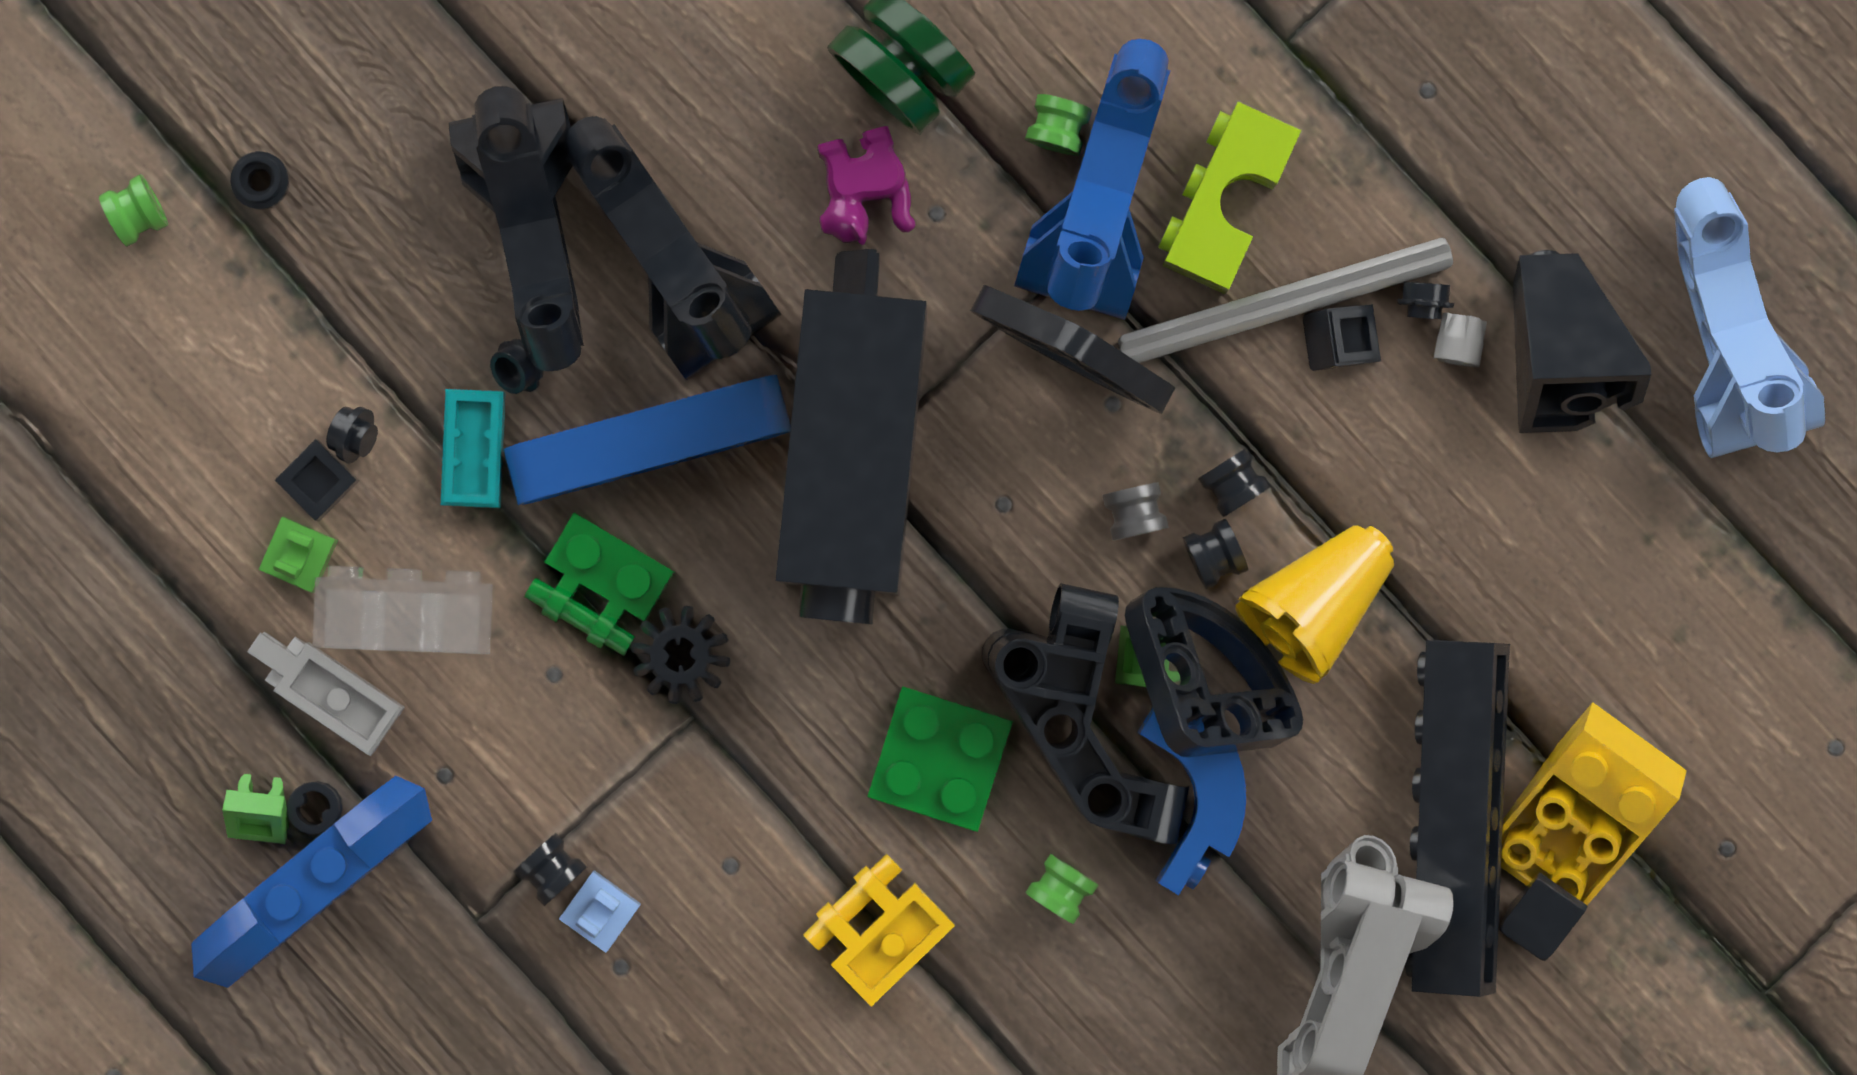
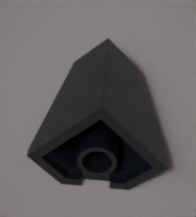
(1570, 347)

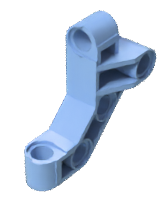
(1754, 381)

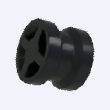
(1234, 482)
(1215, 553)
(550, 869)

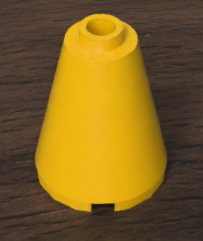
(1318, 600)

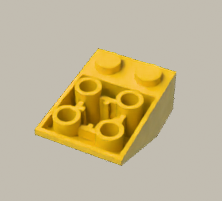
(1589, 806)

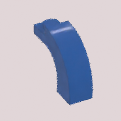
(1216, 814)

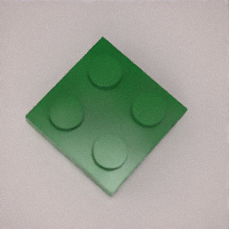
(940, 758)

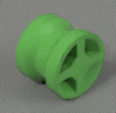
(1058, 124)
(133, 210)
(1061, 888)

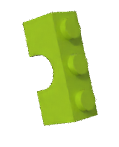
(1247, 148)

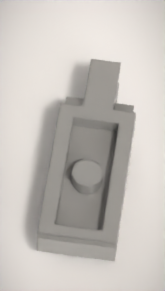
(328, 691)

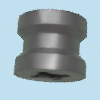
(1135, 511)

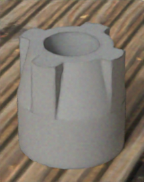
(1460, 340)

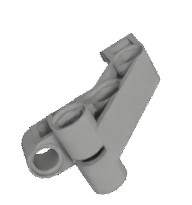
(1366, 935)

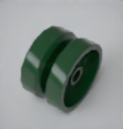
(908, 53)

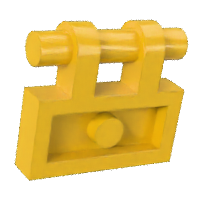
(891, 942)

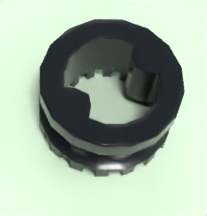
(299, 798)

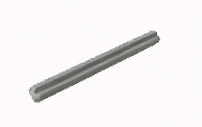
(1287, 301)

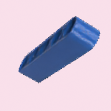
(647, 440)

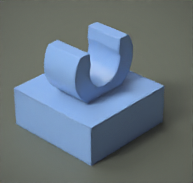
(600, 911)

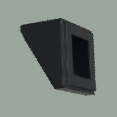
(857, 272)
(1341, 337)
(1541, 917)

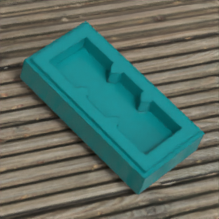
(473, 448)

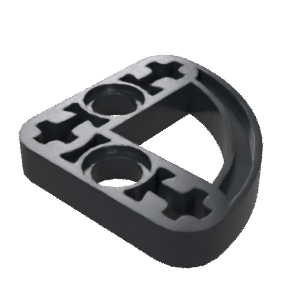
(1073, 348)
(1191, 701)

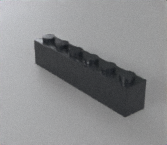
(1461, 809)

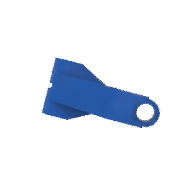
(1087, 244)

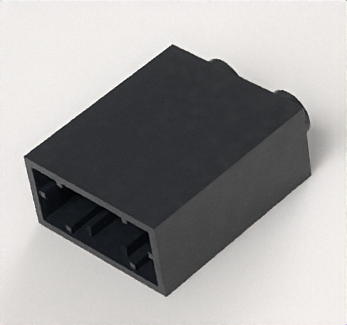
(851, 452)

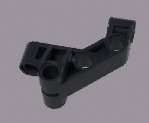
(515, 164)
(698, 297)
(1064, 678)

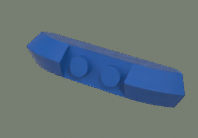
(310, 882)

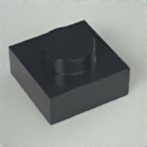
(317, 480)

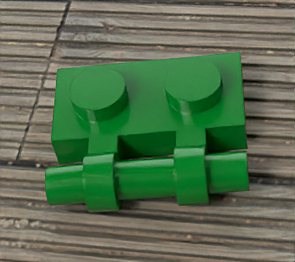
(608, 568)

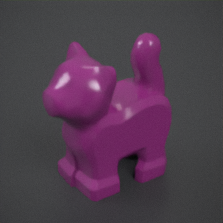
(862, 179)

